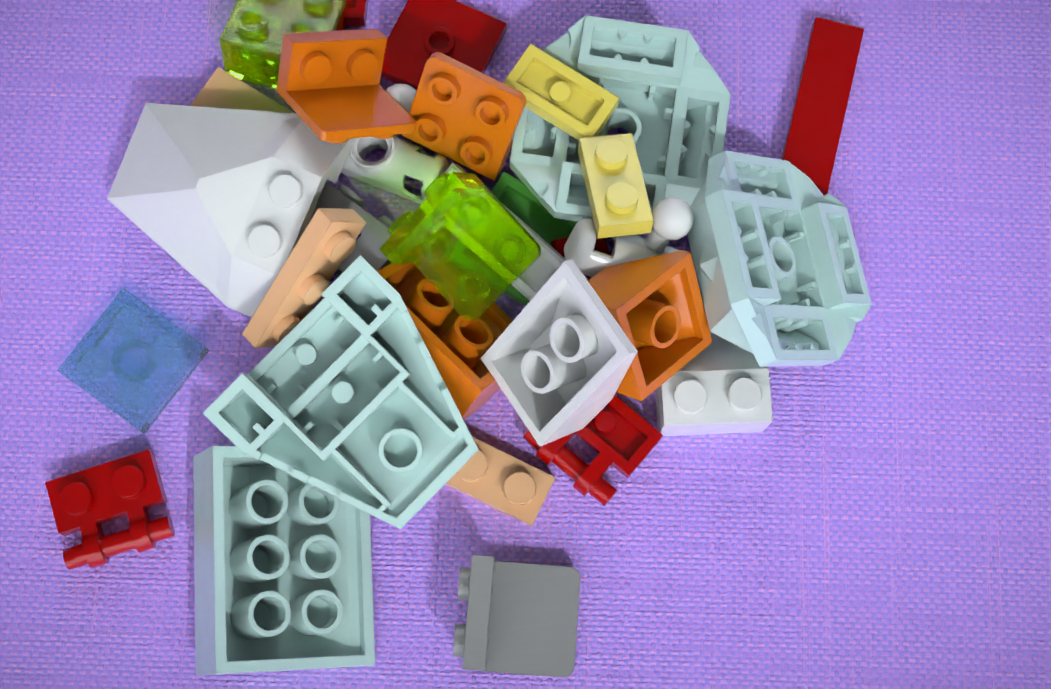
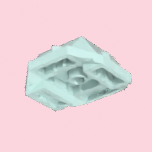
(665, 100)
(776, 262)

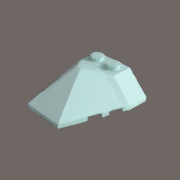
(352, 403)

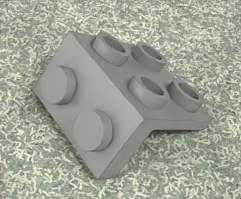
(518, 618)

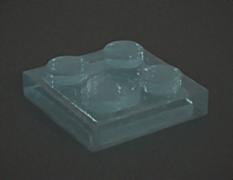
(133, 360)

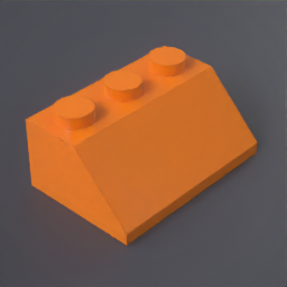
(451, 340)

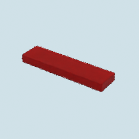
(822, 99)

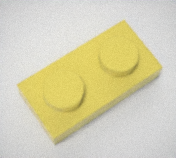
(561, 94)
(615, 185)

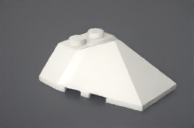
(225, 191)

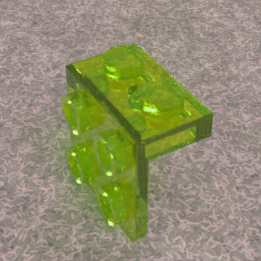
(463, 243)

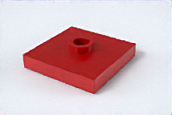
(442, 28)

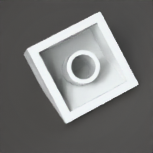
(716, 394)

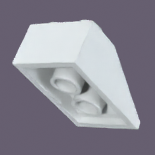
(560, 357)

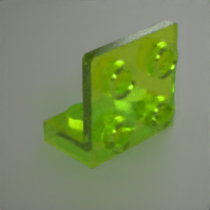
(256, 29)

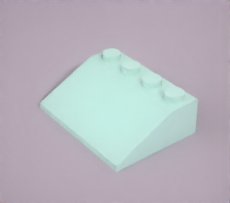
(276, 571)

